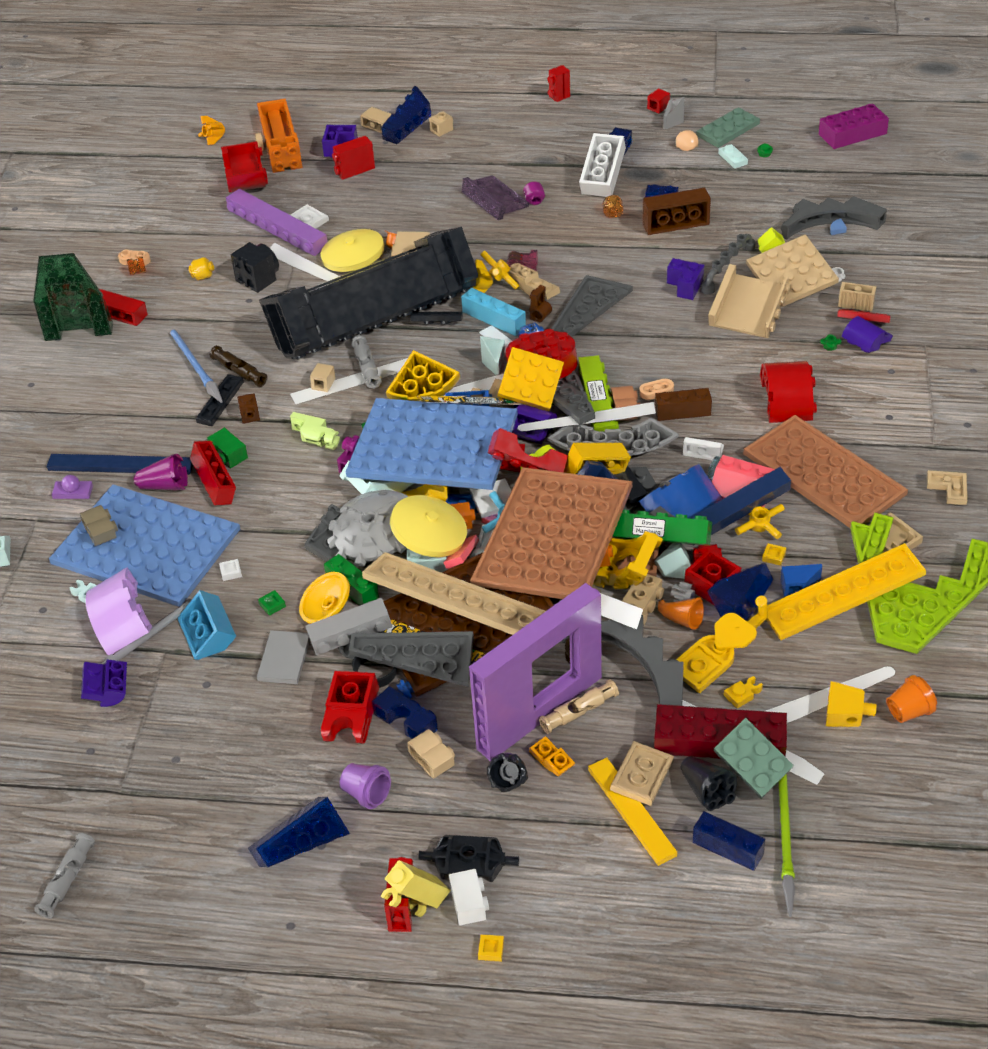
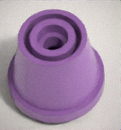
(366, 784)

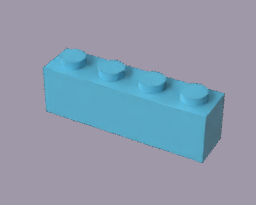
(493, 311)

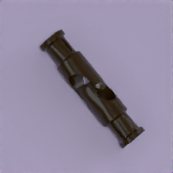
(238, 366)

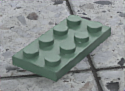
(728, 127)

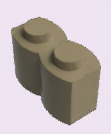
(98, 525)

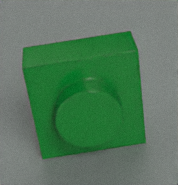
(272, 602)

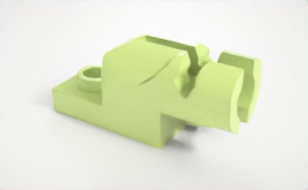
(314, 430)

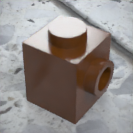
(248, 408)

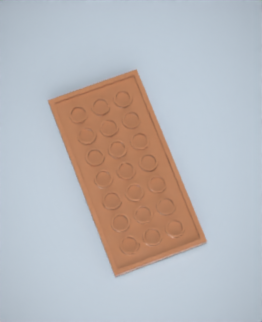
(826, 472)

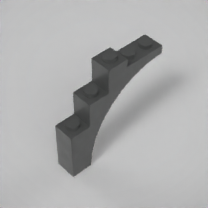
(854, 211)
(649, 652)

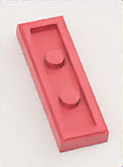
(461, 555)

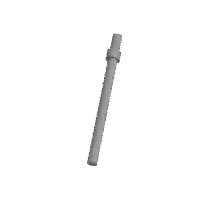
(155, 629)

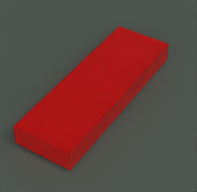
(865, 315)

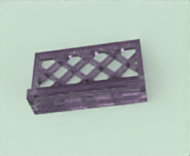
(481, 194)

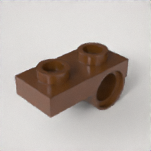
(539, 308)

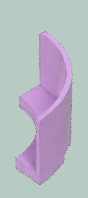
(115, 613)

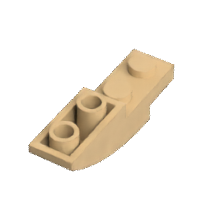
(529, 280)

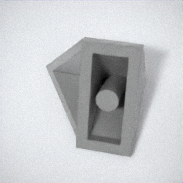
(674, 113)

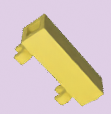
(417, 884)

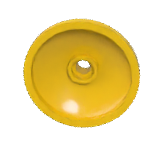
(324, 597)

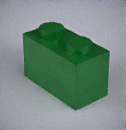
(229, 447)

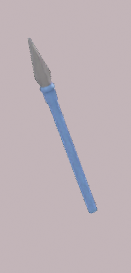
(211, 386)

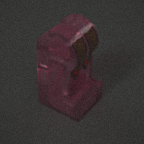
(526, 259)

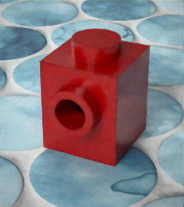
(658, 100)

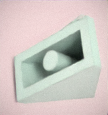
(492, 353)
(674, 561)

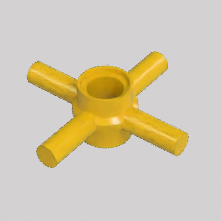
(500, 270)
(760, 521)

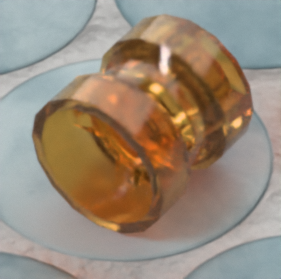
(136, 265)

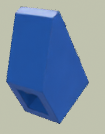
(799, 577)

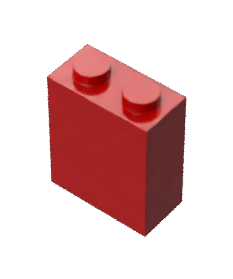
(353, 157)

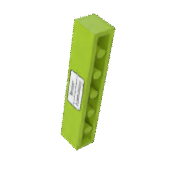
(597, 391)

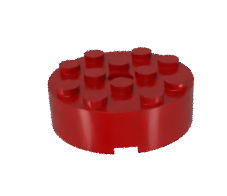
(549, 344)

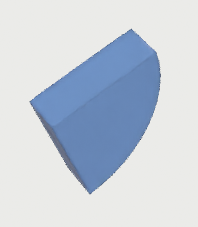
(838, 227)

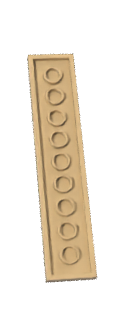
(451, 593)

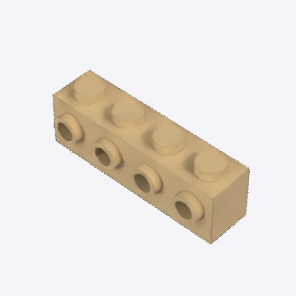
(645, 595)

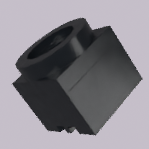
(255, 266)

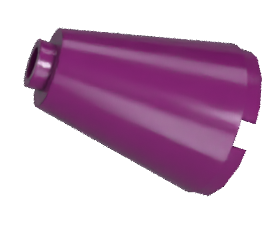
(163, 475)

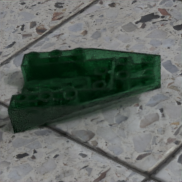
(68, 298)

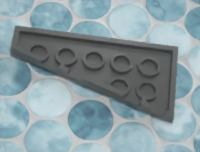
(589, 302)
(573, 400)
(426, 653)

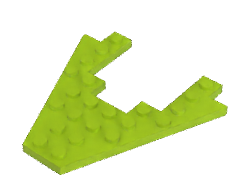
(915, 613)

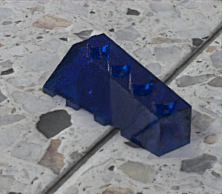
(407, 117)
(306, 829)

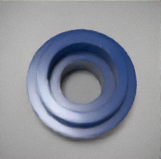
(405, 688)

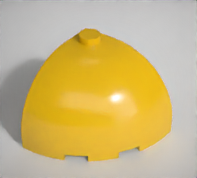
(422, 377)

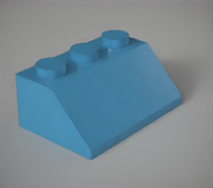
(206, 625)

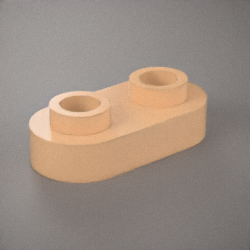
(128, 254)
(648, 390)

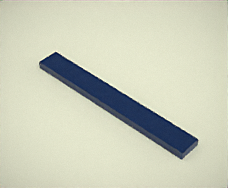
(106, 463)

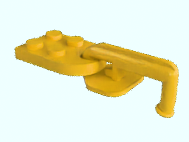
(705, 663)

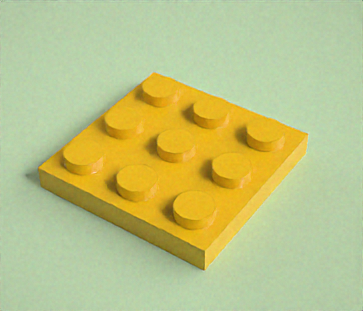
(530, 379)

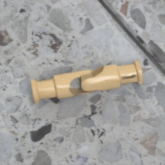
(590, 700)

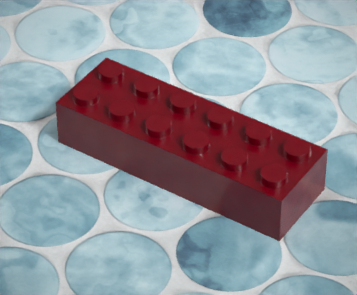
(700, 729)

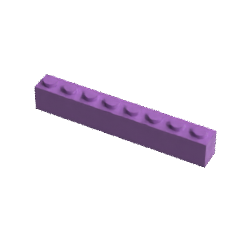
(276, 222)

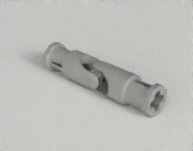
(366, 362)
(63, 876)

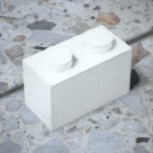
(467, 896)

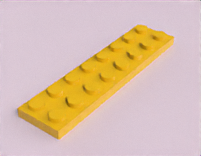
(844, 591)

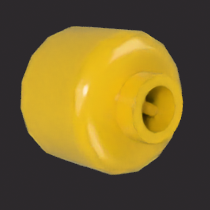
(201, 268)

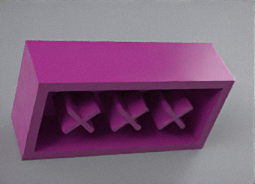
(853, 126)

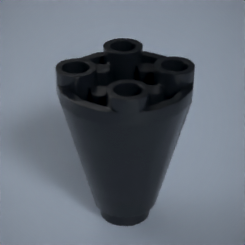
(709, 782)

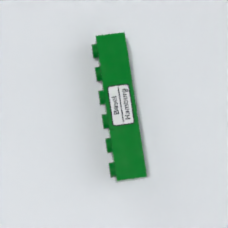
(670, 529)

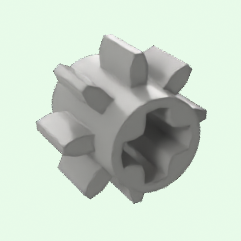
(682, 592)

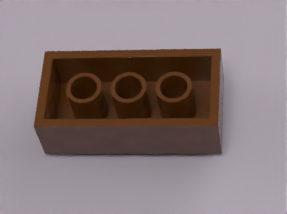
(676, 211)

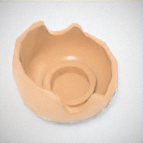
(687, 140)

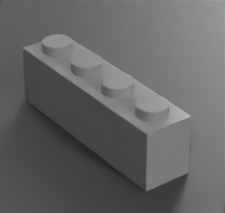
(337, 629)

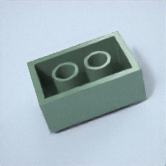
(753, 758)

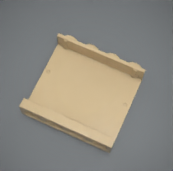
(748, 304)

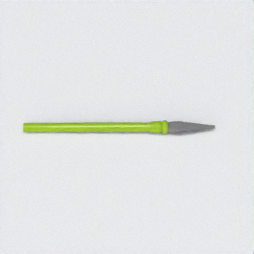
(787, 865)

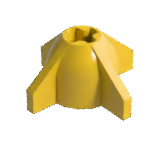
(484, 278)

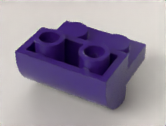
(865, 335)
(530, 414)
(104, 682)

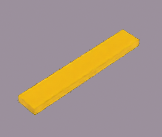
(634, 814)

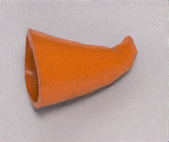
(683, 612)

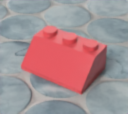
(734, 474)

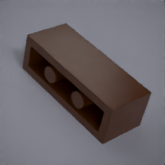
(683, 404)

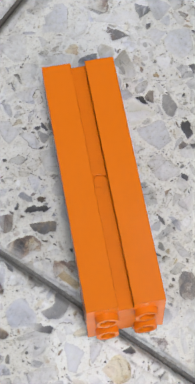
(279, 135)

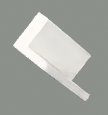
(702, 448)

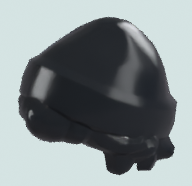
(506, 772)

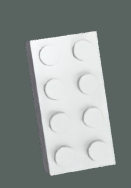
(602, 165)

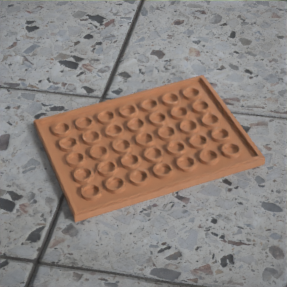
(552, 533)

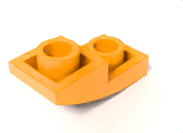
(550, 757)

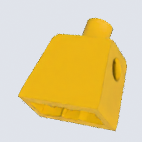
(847, 706)

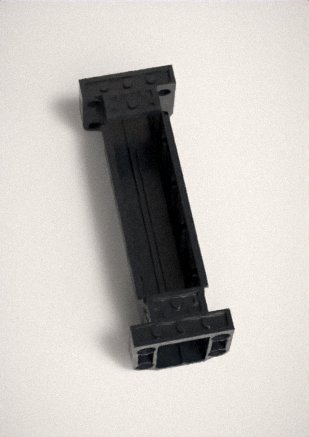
(373, 295)

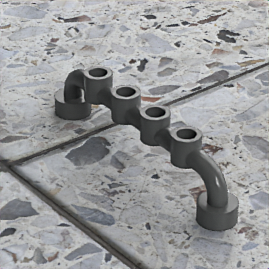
(743, 241)

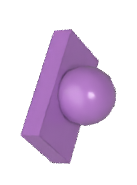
(72, 488)

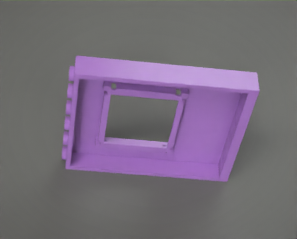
(503, 677)

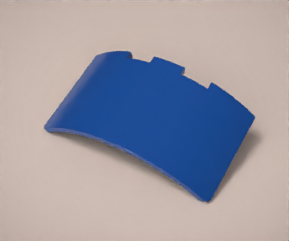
(685, 495)

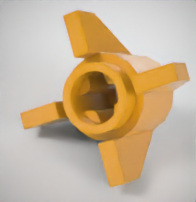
(212, 130)

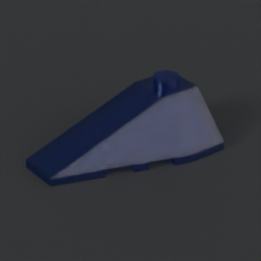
(739, 591)

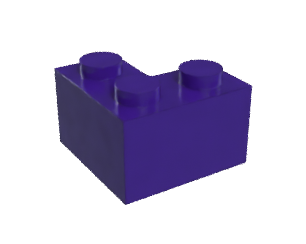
(337, 135)
(686, 276)

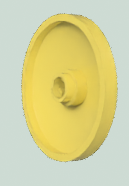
(352, 250)
(428, 526)

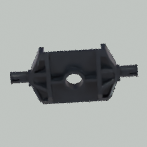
(487, 856)

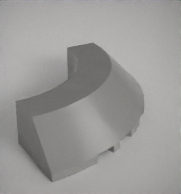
(638, 440)

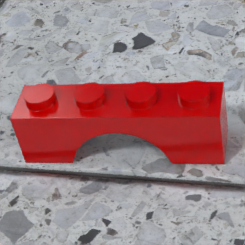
(505, 446)

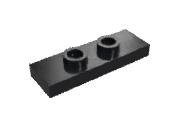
(430, 317)

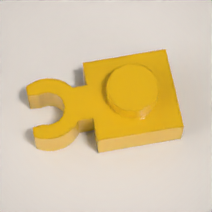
(741, 693)

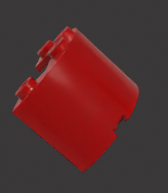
(244, 166)
(789, 390)

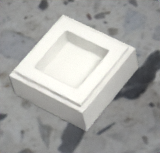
(230, 569)

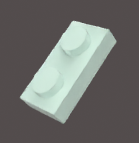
(733, 156)

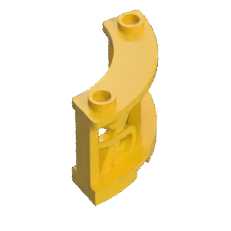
(635, 571)

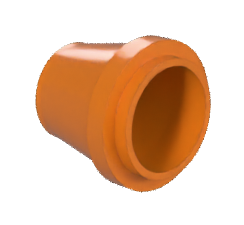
(912, 700)

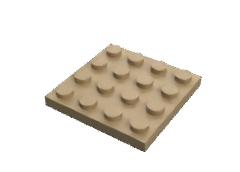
(798, 260)

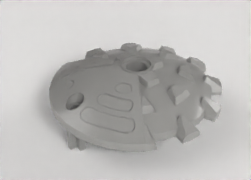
(364, 527)

